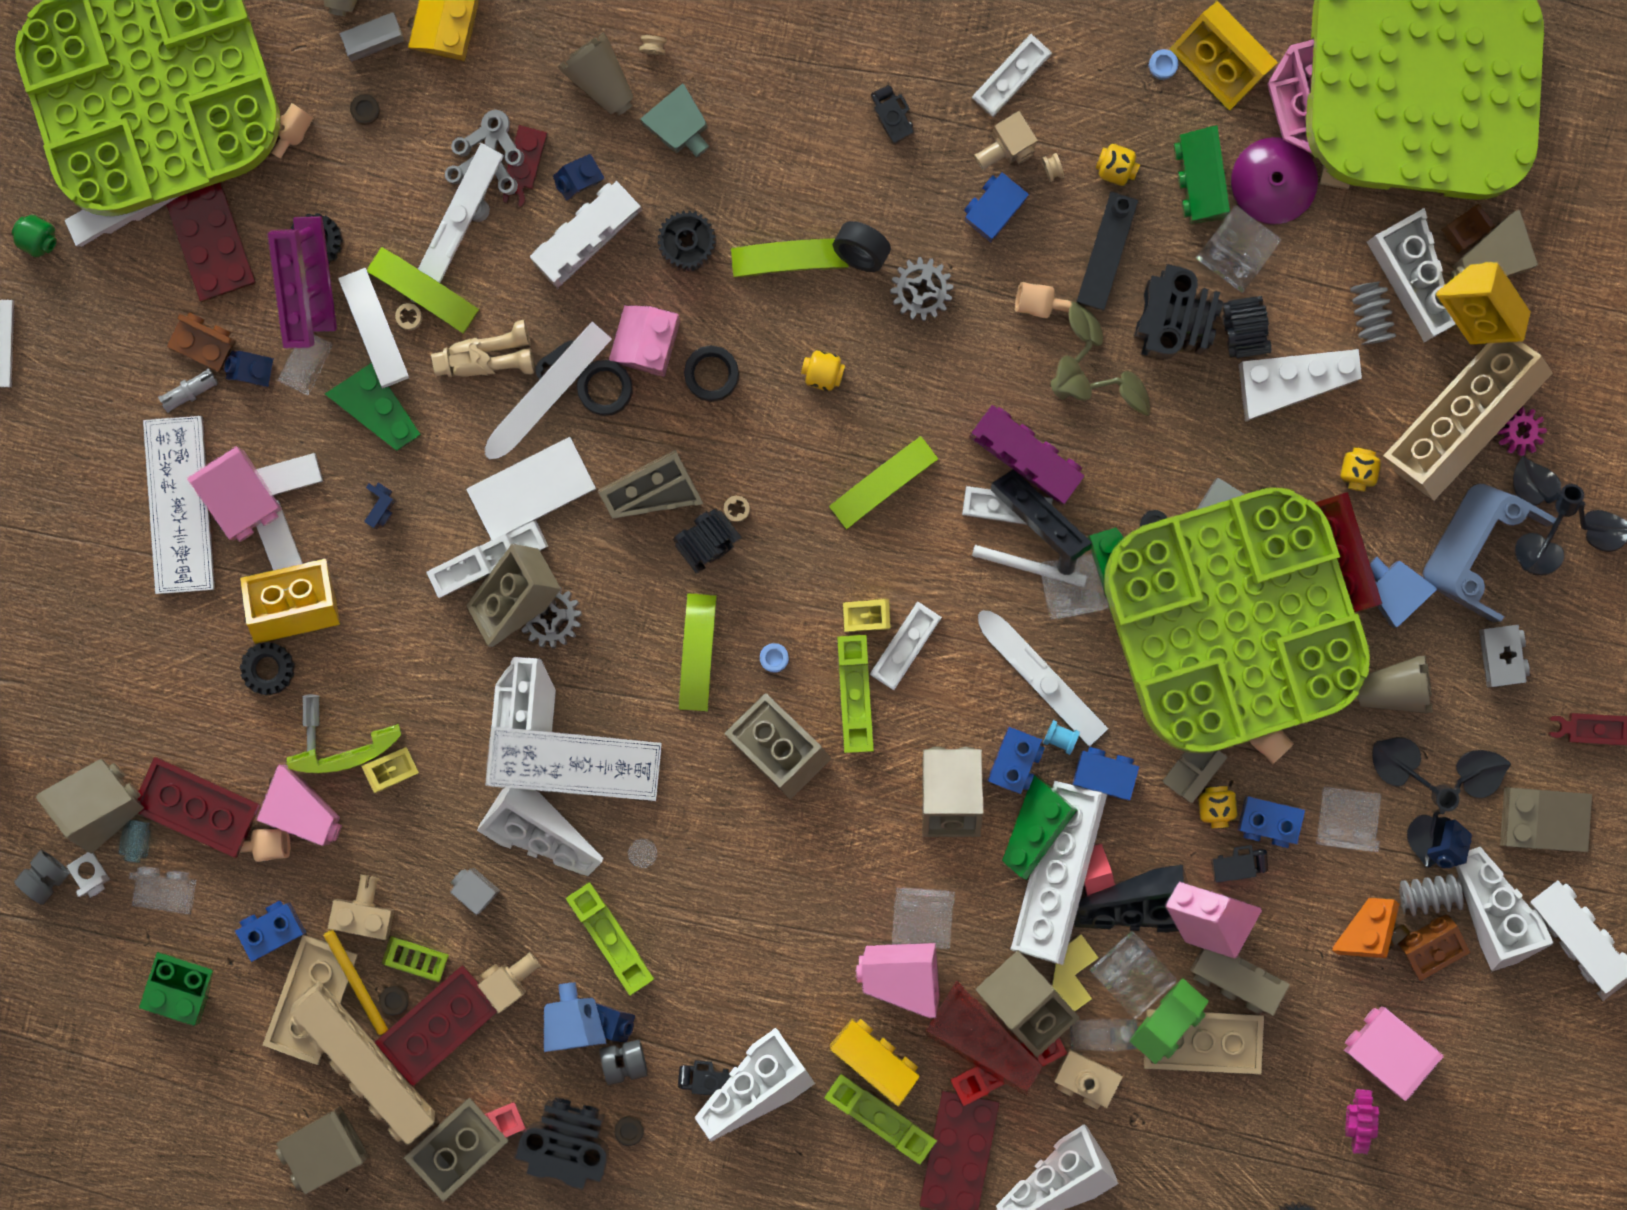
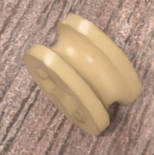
(652, 45)
(1053, 167)
(410, 308)
(732, 500)

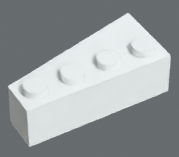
(585, 234)
(1414, 272)
(1283, 381)
(1582, 938)

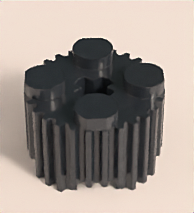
(687, 257)
(1246, 327)
(707, 540)

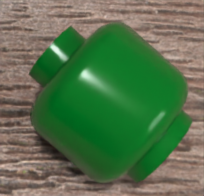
(34, 235)

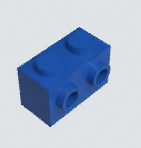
(995, 207)
(1015, 761)
(1106, 774)
(1271, 821)
(269, 931)

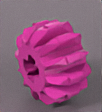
(1530, 435)

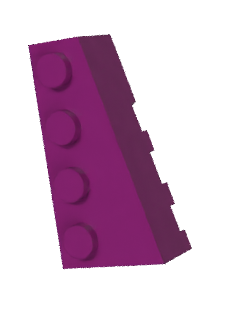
(1027, 455)

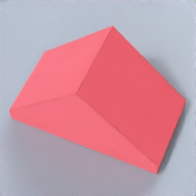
(1099, 872)

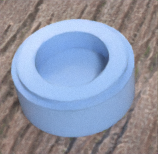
(1163, 64)
(774, 657)

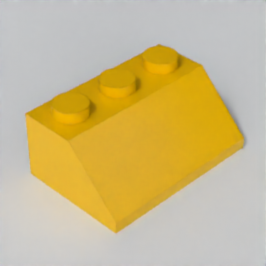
(443, 27)
(1223, 55)
(1485, 305)
(300, 609)
(875, 1060)

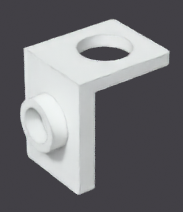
(89, 886)

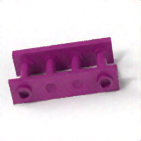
(302, 281)

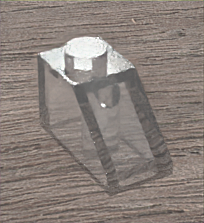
(305, 365)
(1103, 1034)

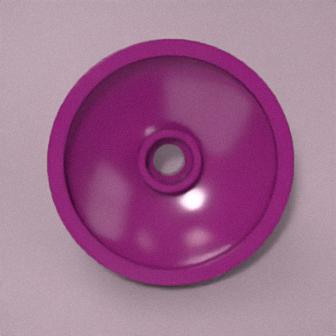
(1260, 195)

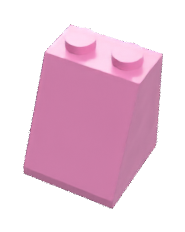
(645, 339)
(235, 494)
(299, 809)
(1211, 919)
(902, 976)
(1392, 1052)

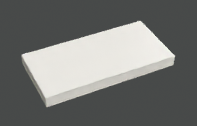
(531, 488)

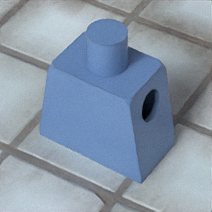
(1399, 590)
(571, 1021)

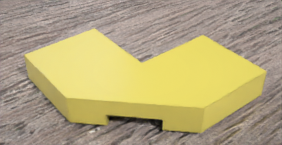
(1064, 982)

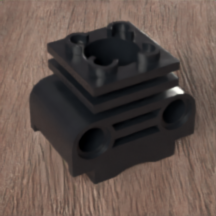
(1176, 314)
(566, 1138)

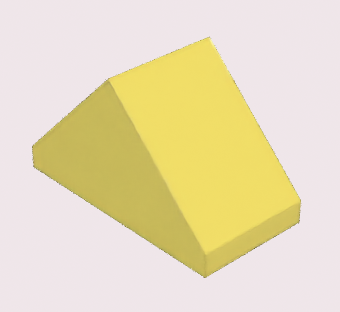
(866, 615)
(390, 770)

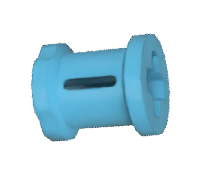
(1061, 737)

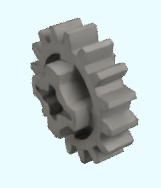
(908, 285)
(552, 633)

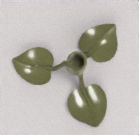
(1073, 382)

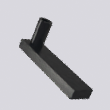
(1107, 251)
(1043, 519)

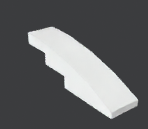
(88, 226)
(373, 328)
(482, 559)

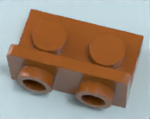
(200, 342)
(1434, 947)

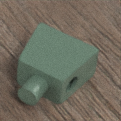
(677, 122)

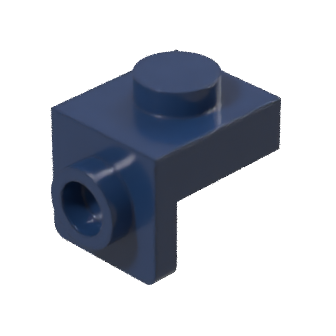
(577, 176)
(248, 368)
(381, 511)
(1454, 846)
(615, 1023)

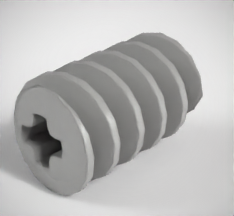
(1373, 313)
(1431, 894)

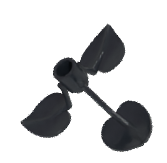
(1541, 556)
(1479, 772)

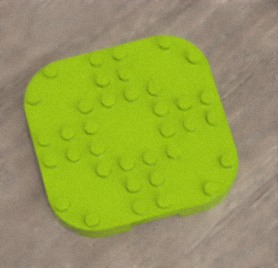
(1426, 93)
(146, 97)
(1236, 620)

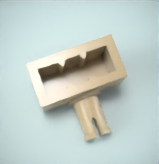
(1013, 141)
(362, 915)
(503, 984)
(1087, 1079)

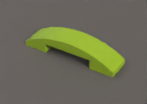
(785, 257)
(422, 290)
(883, 482)
(697, 652)
(855, 693)
(309, 762)
(610, 938)
(880, 1118)

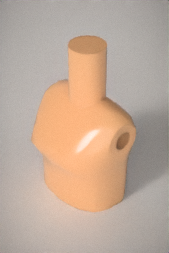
(292, 129)
(1038, 300)
(1272, 745)
(268, 844)

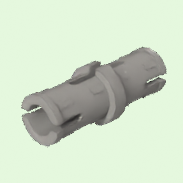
(188, 390)

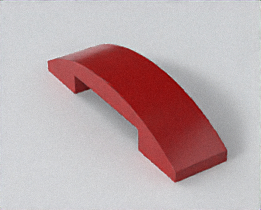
(977, 1083)

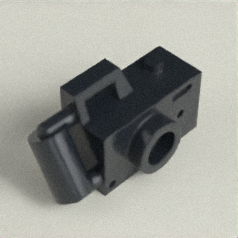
(891, 114)
(1239, 866)
(704, 1081)

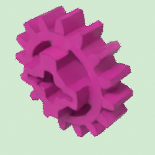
(1361, 1121)

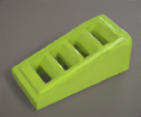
(391, 950)

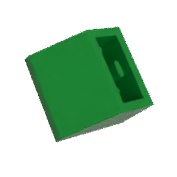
(177, 989)

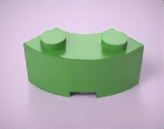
(1177, 1012)

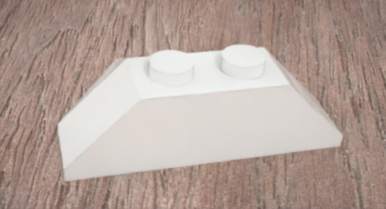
(524, 697)

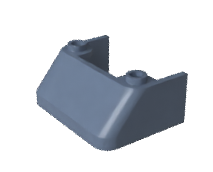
(1464, 538)

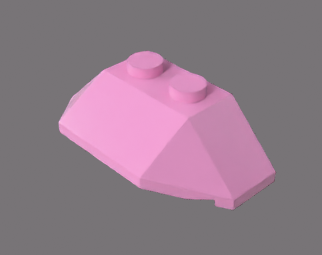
(1290, 90)

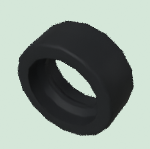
(861, 246)
(711, 351)
(587, 374)

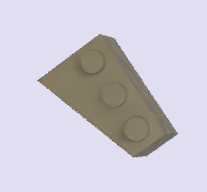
(651, 488)
(1240, 979)

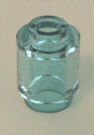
(135, 841)

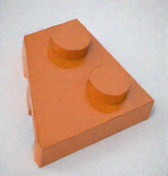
(1370, 930)

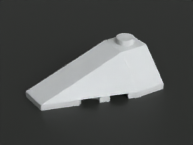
(533, 824)
(1501, 918)
(760, 1084)
(1068, 1177)

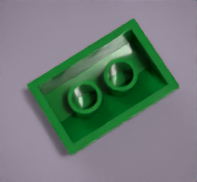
(1202, 175)

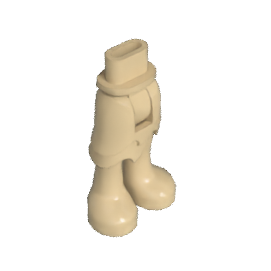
(470, 356)

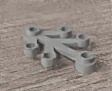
(492, 137)

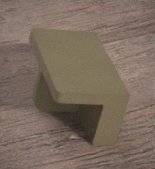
(1193, 773)

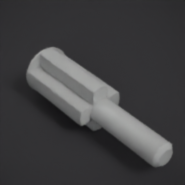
(311, 718)

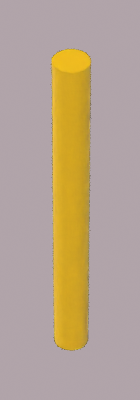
(355, 982)

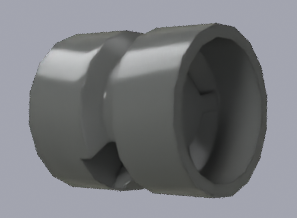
(41, 877)
(633, 1058)

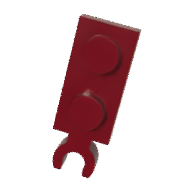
(532, 144)
(1592, 728)

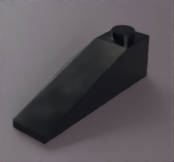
(1133, 902)

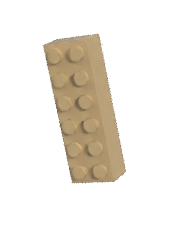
(1467, 415)
(362, 1063)

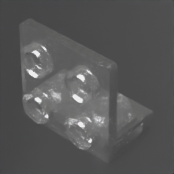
(1239, 249)
(1073, 593)
(1349, 819)
(161, 891)
(922, 916)
(1133, 974)

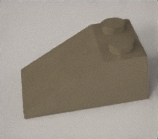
(513, 593)
(778, 746)
(1546, 819)
(455, 1149)

